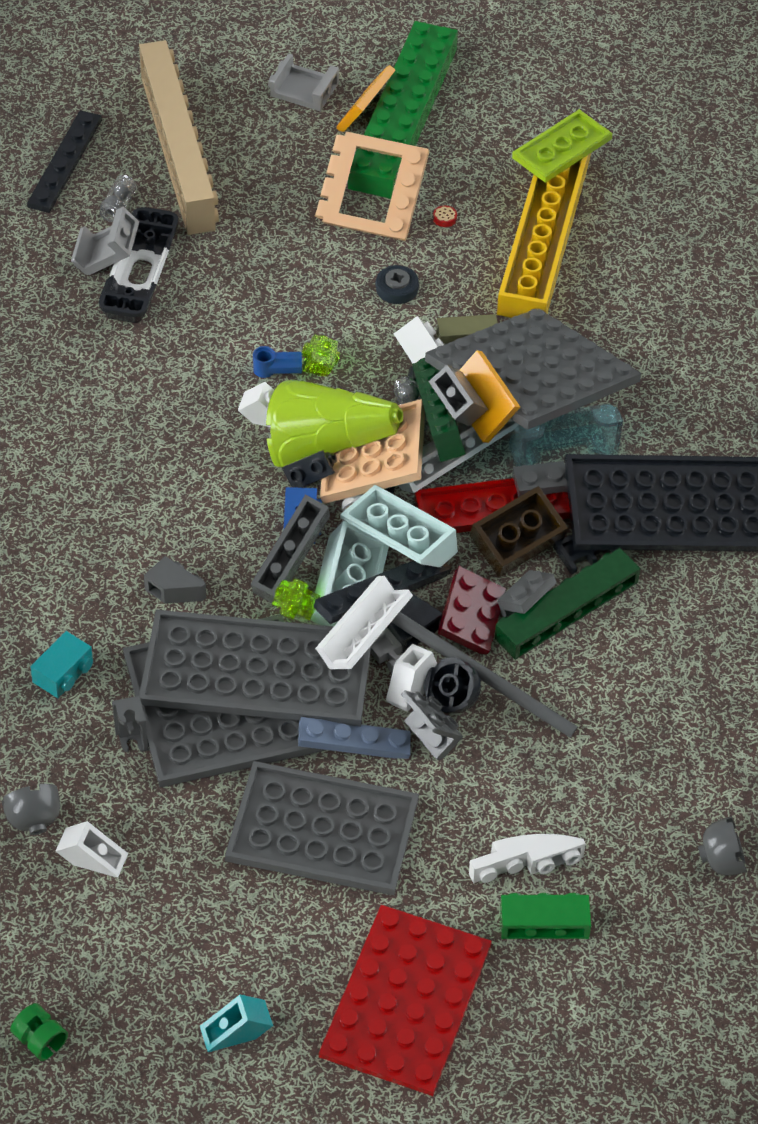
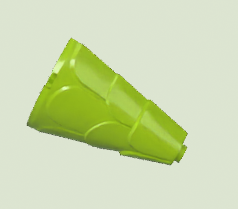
(319, 418)

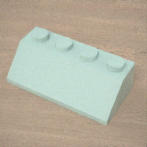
(402, 527)
(348, 559)

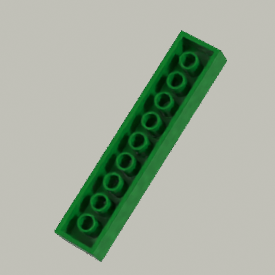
(404, 105)

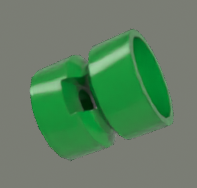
(37, 1030)

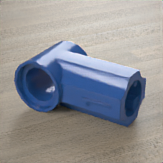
(268, 362)

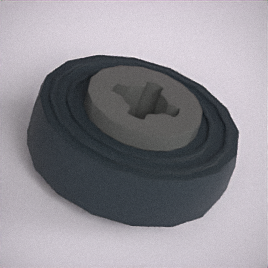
(397, 284)

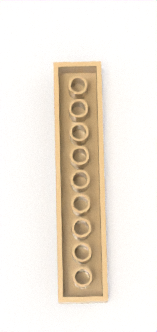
(178, 138)

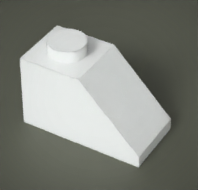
(91, 849)

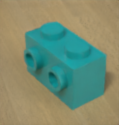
(62, 664)

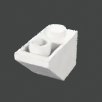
(255, 403)
(409, 675)

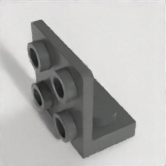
(431, 725)

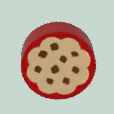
(445, 216)

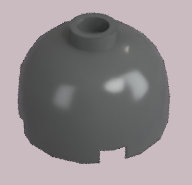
(32, 809)
(722, 848)

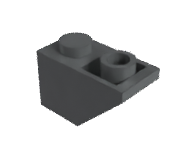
(173, 583)

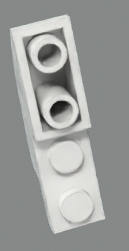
(535, 851)

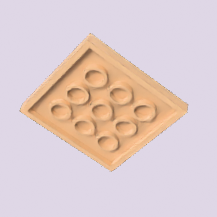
(381, 462)

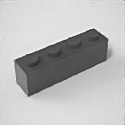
(291, 547)

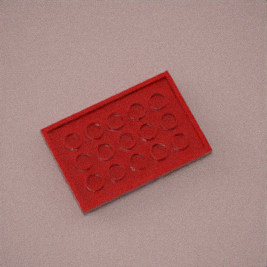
(405, 1000)

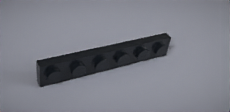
(64, 161)
(404, 577)

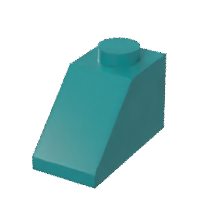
(236, 1023)

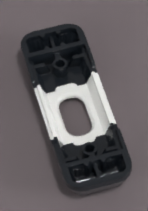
(152, 243)

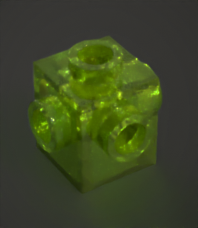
(320, 355)
(295, 599)

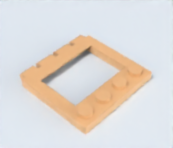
(404, 192)

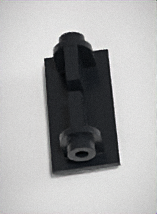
(310, 469)

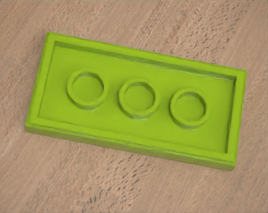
(562, 145)

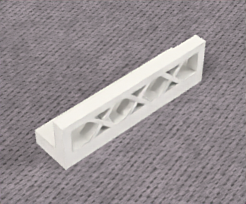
(362, 624)

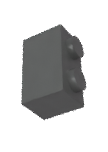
(458, 395)

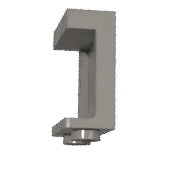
(303, 85)
(106, 247)

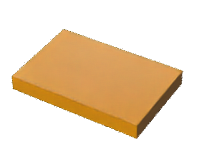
(365, 98)
(493, 393)

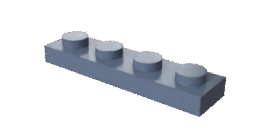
(354, 739)

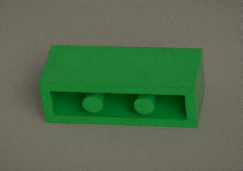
(545, 916)

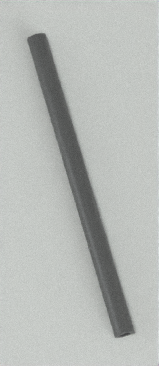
(486, 675)

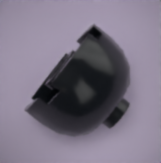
(453, 685)

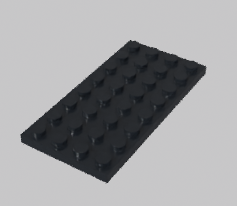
(663, 502)

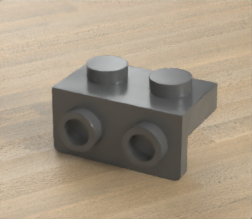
(548, 476)
(525, 592)

